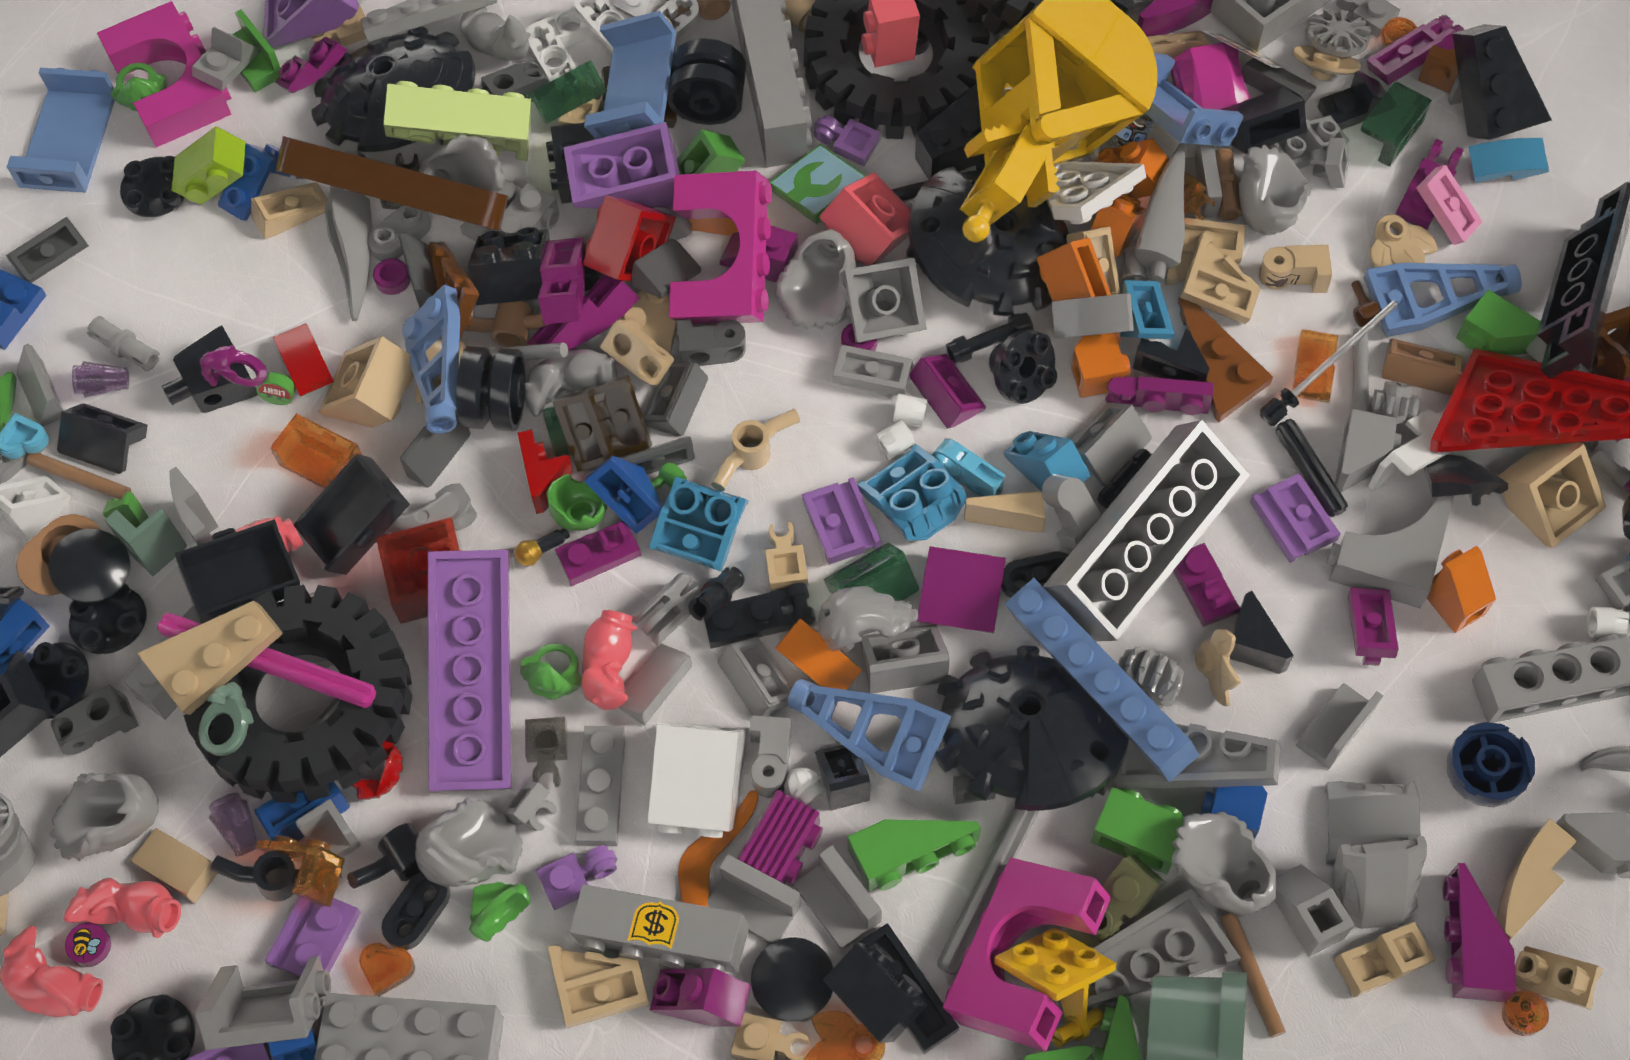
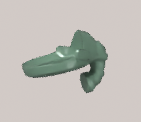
(226, 700)

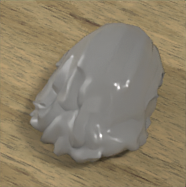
(466, 161)
(1271, 190)
(814, 281)
(861, 611)
(103, 814)
(467, 845)
(1223, 863)

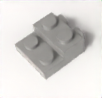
(524, 209)

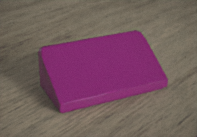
(946, 390)

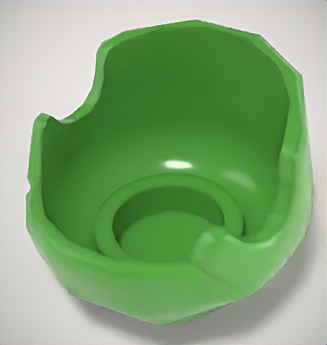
(574, 504)

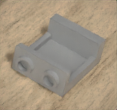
(264, 1012)

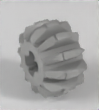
(1154, 674)

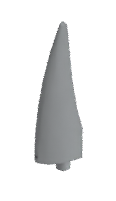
(1163, 224)
(348, 231)

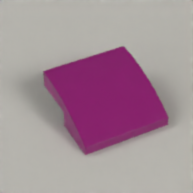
(961, 589)

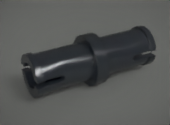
(716, 593)

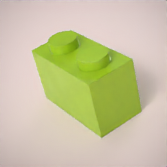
(208, 165)

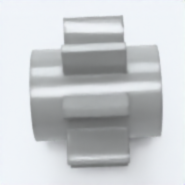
(1396, 401)

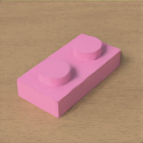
(1449, 204)

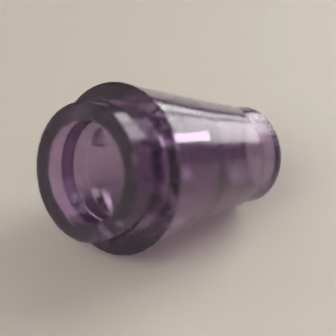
(98, 378)
(234, 823)

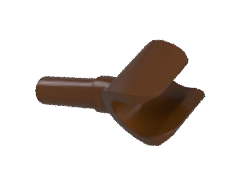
(1367, 309)

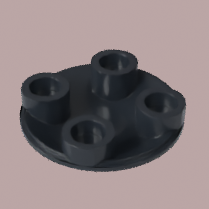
(148, 187)
(89, 565)
(109, 624)
(61, 674)
(790, 979)
(153, 1030)

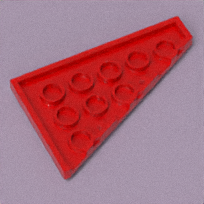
(1514, 404)

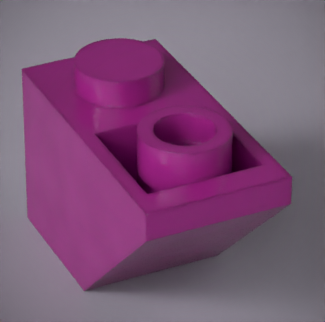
(700, 996)

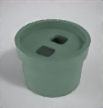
(1197, 1017)

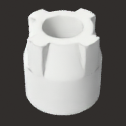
(910, 410)
(895, 439)
(1607, 621)

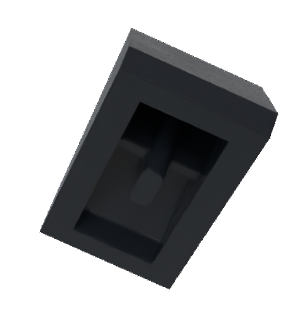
(1258, 639)
(843, 777)

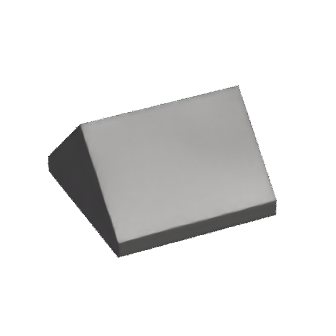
(905, 660)

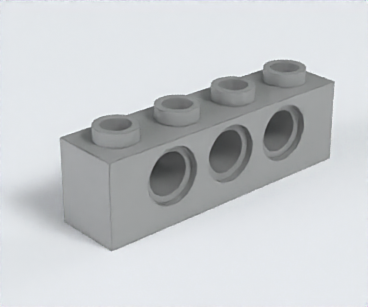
(1505, 699)

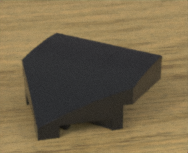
(1462, 476)

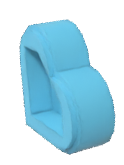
(22, 436)

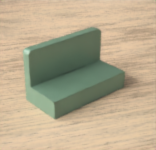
(152, 542)

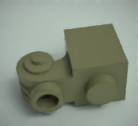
(1131, 890)

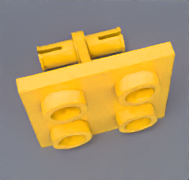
(1063, 972)

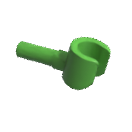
(667, 475)

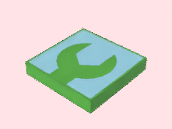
(814, 181)

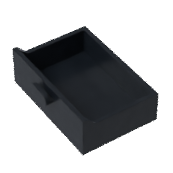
(351, 514)
(236, 569)

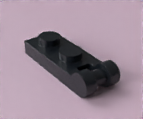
(759, 616)

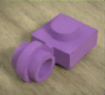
(852, 142)
(565, 877)

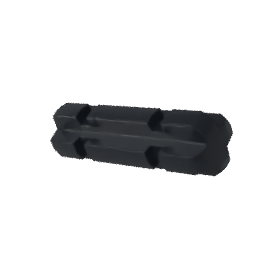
(1122, 478)

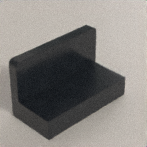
(98, 436)

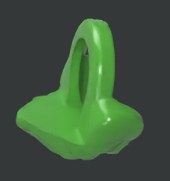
(136, 87)
(544, 679)
(496, 906)

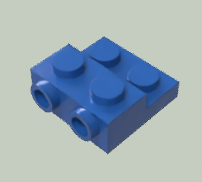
(17, 304)

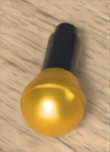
(529, 552)

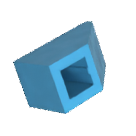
(1044, 455)

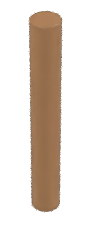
(77, 475)
(1254, 976)

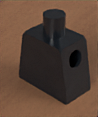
(192, 381)

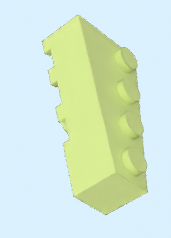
(444, 114)

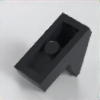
(1355, 103)
(1167, 363)

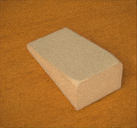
(287, 208)
(1011, 511)
(175, 865)

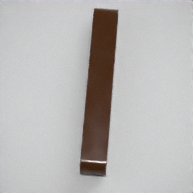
(391, 183)

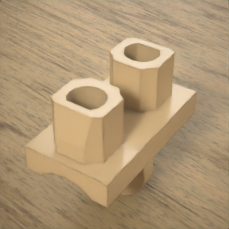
(1557, 976)

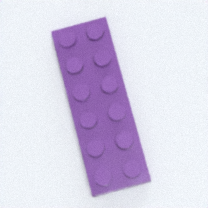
(469, 670)

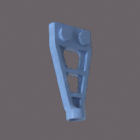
(1393, 284)
(435, 319)
(914, 743)

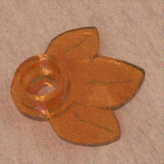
(839, 1038)

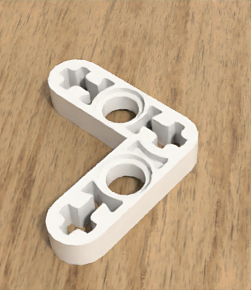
(670, 8)
(558, 39)

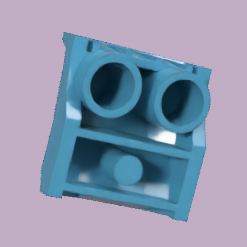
(916, 494)
(698, 523)

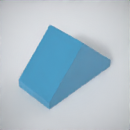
(1148, 311)

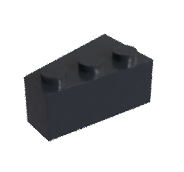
(1495, 83)
(945, 137)

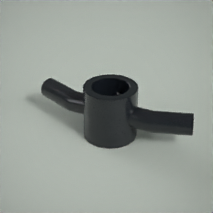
(398, 855)
(257, 873)

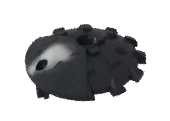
(357, 89)
(991, 271)
(1028, 732)

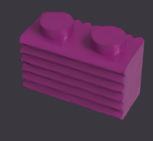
(781, 838)

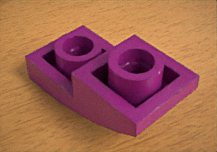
(298, 73)

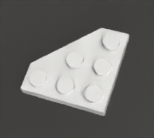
(1091, 187)

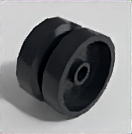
(707, 81)
(490, 388)

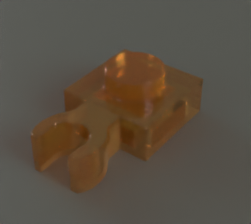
(1194, 196)

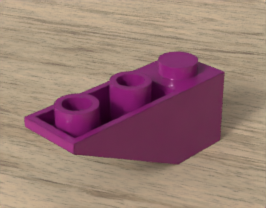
(1480, 951)

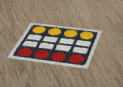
(1246, 50)

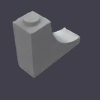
(1395, 560)

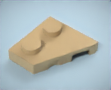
(1227, 239)

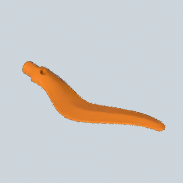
(700, 855)

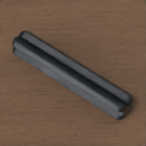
(1311, 468)

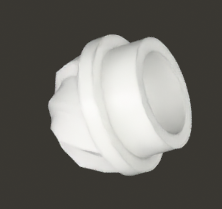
(804, 785)

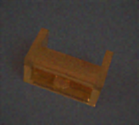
(312, 451)

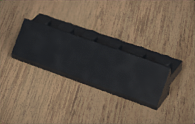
(1584, 286)

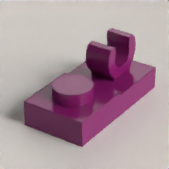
(598, 552)
(1205, 586)
(1372, 624)

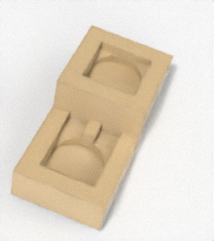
(1384, 959)

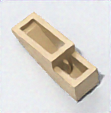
(1532, 877)

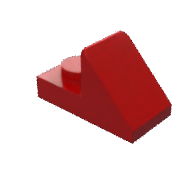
(540, 470)

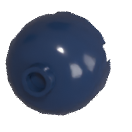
(1490, 765)

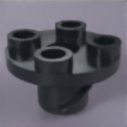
(1023, 366)

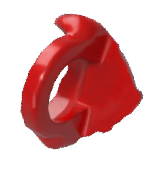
(372, 788)

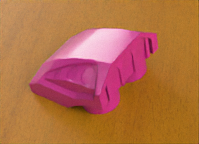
(1210, 76)

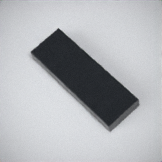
(934, 1022)

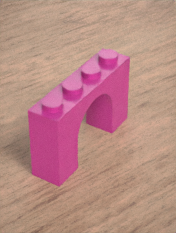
(164, 36)
(741, 289)
(1023, 899)

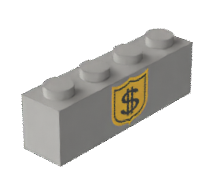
(658, 929)

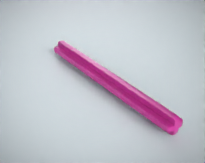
(290, 668)

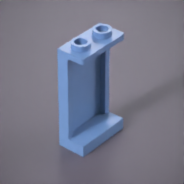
(1184, 117)

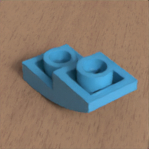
(1508, 157)

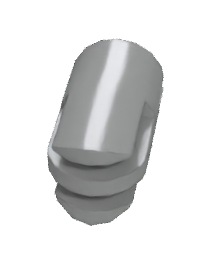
(673, 603)

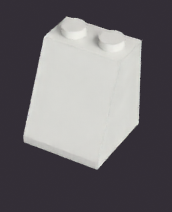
(696, 778)

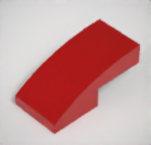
(303, 359)

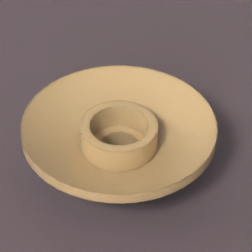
(1324, 64)

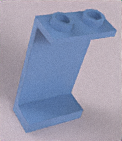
(636, 76)
(66, 131)

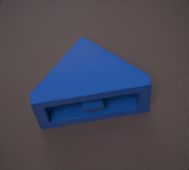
(626, 492)

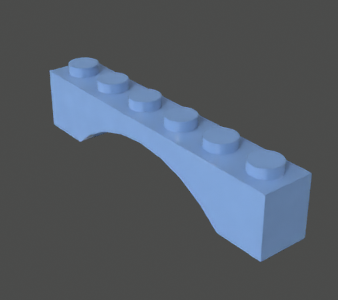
(1103, 680)

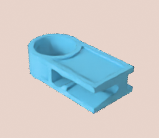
(969, 468)

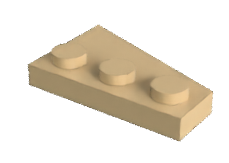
(210, 654)

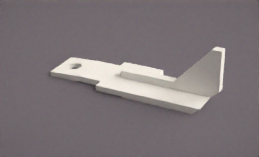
(1413, 454)

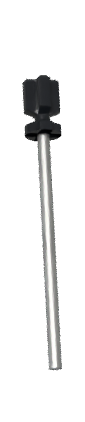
(1276, 409)

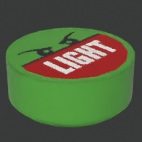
(277, 389)

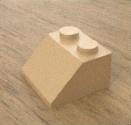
(369, 384)
(1553, 491)

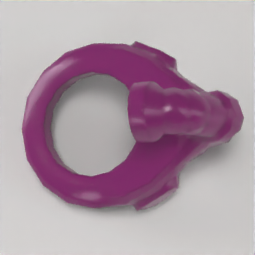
(220, 361)

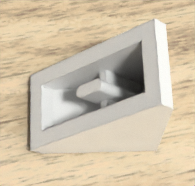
(31, 503)

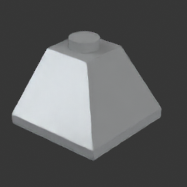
(884, 299)

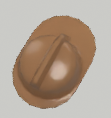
(35, 555)

